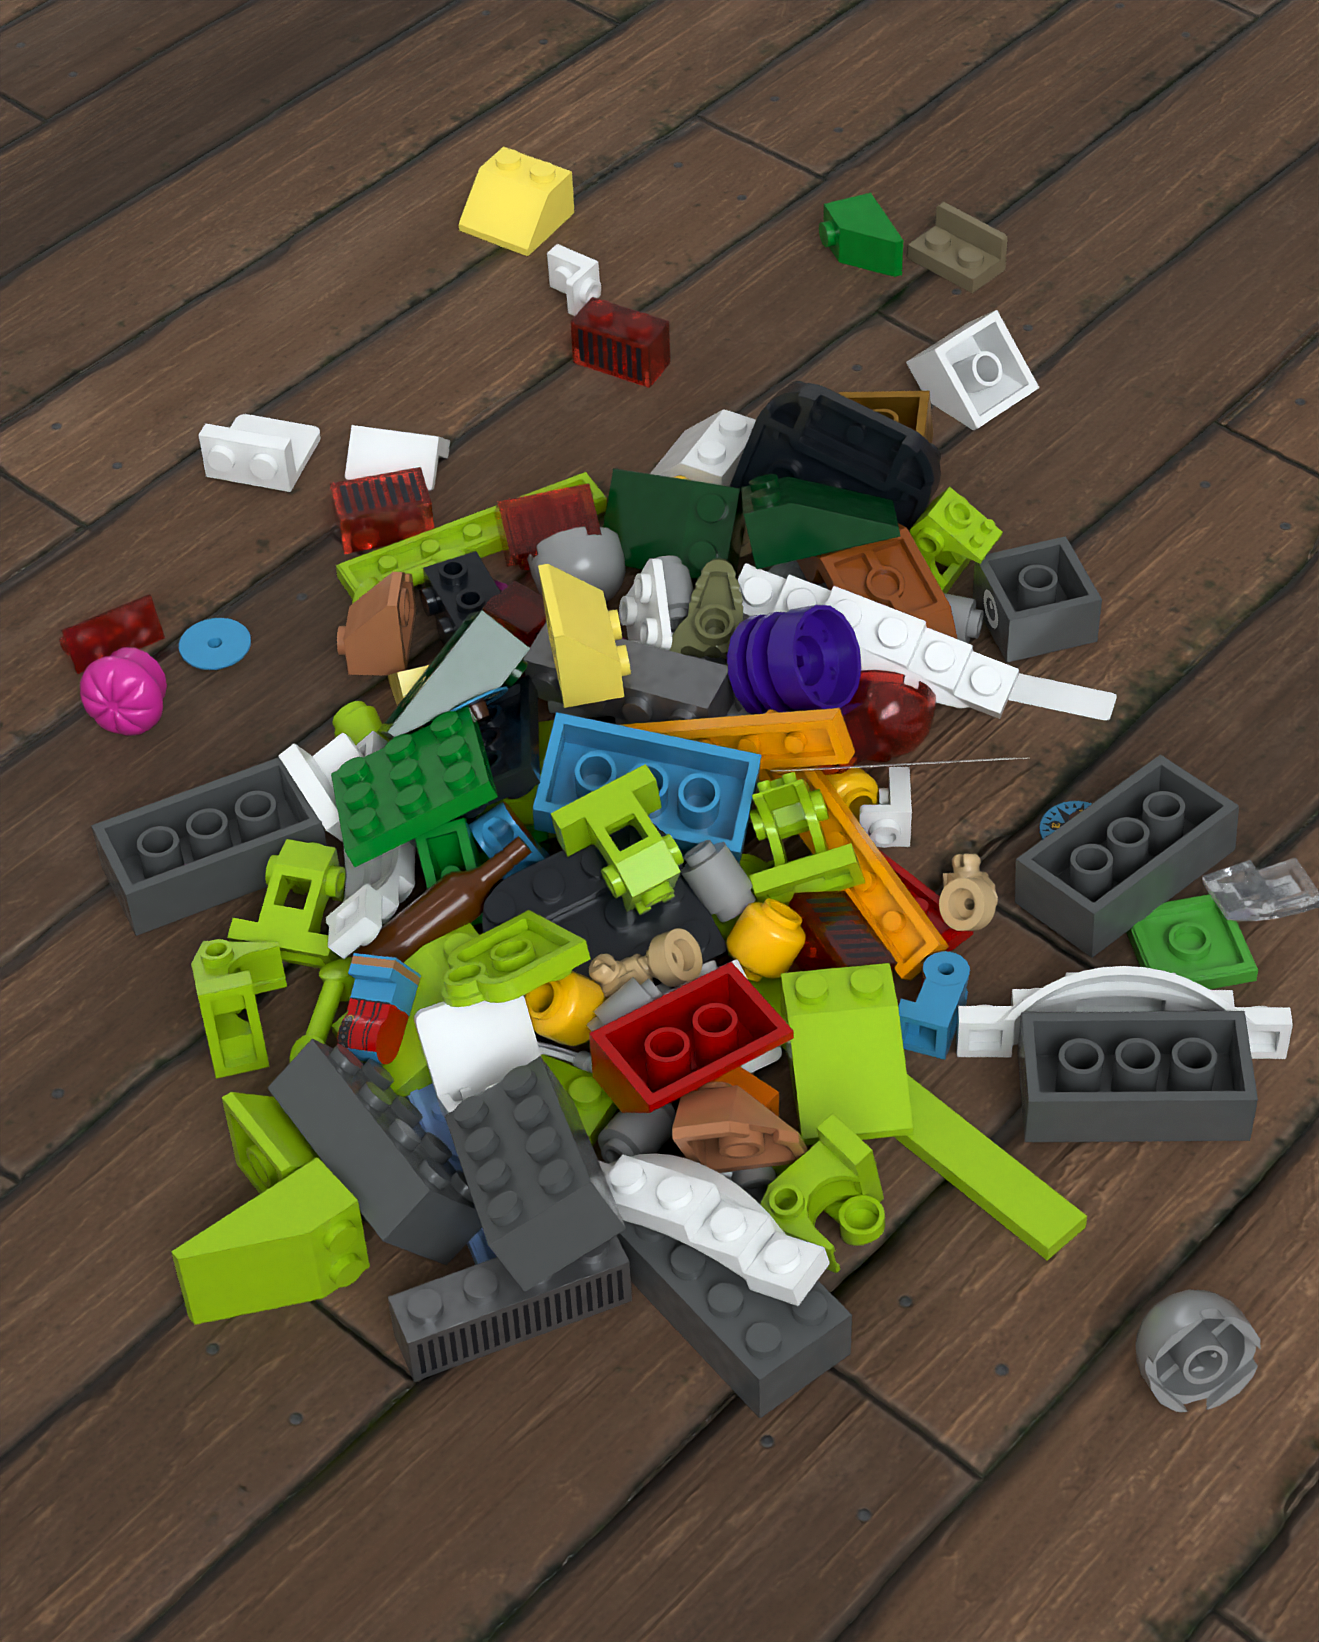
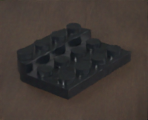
(841, 444)
(511, 743)
(578, 899)

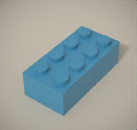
(700, 785)

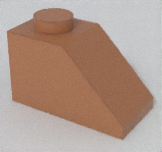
(380, 628)
(733, 1130)

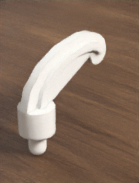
(580, 1060)

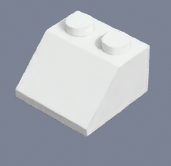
(974, 371)
(708, 449)

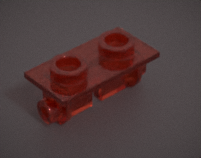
(125, 626)

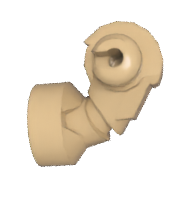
(967, 895)
(671, 959)

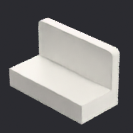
(386, 451)
(314, 776)

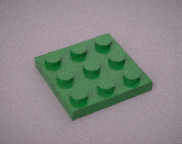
(412, 785)

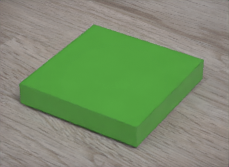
(1194, 943)

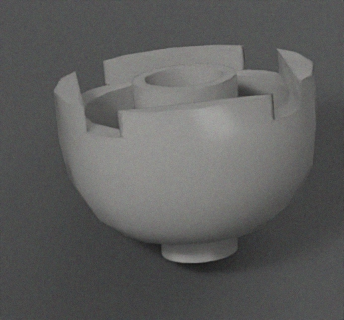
(587, 557)
(1196, 1349)

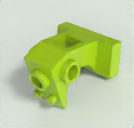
(953, 535)
(789, 809)
(304, 869)
(643, 870)
(226, 983)
(828, 1172)

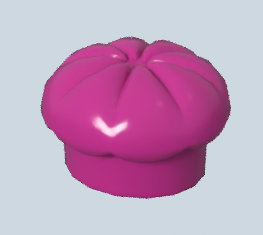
(124, 691)

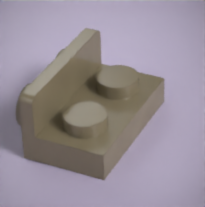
(960, 249)

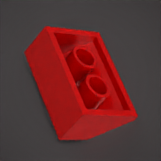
(684, 1040)

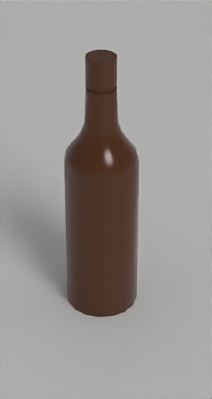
(445, 906)

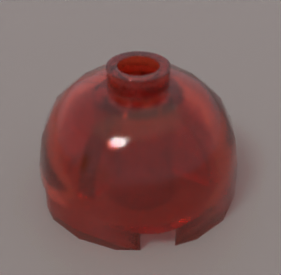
(896, 711)

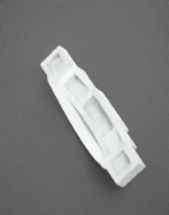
(892, 641)
(371, 888)
(994, 1029)
(716, 1219)

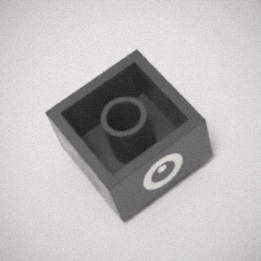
(1037, 599)

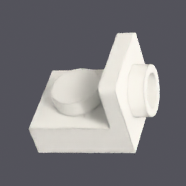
(574, 276)
(890, 820)

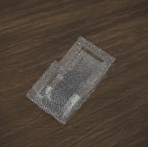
(1262, 894)

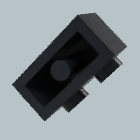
(455, 591)

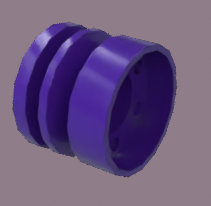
(794, 660)

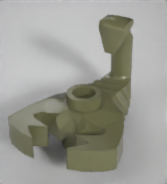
(712, 613)

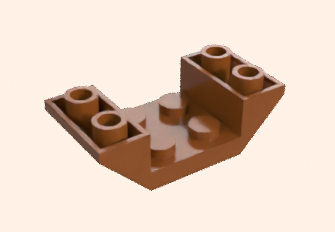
(889, 574)

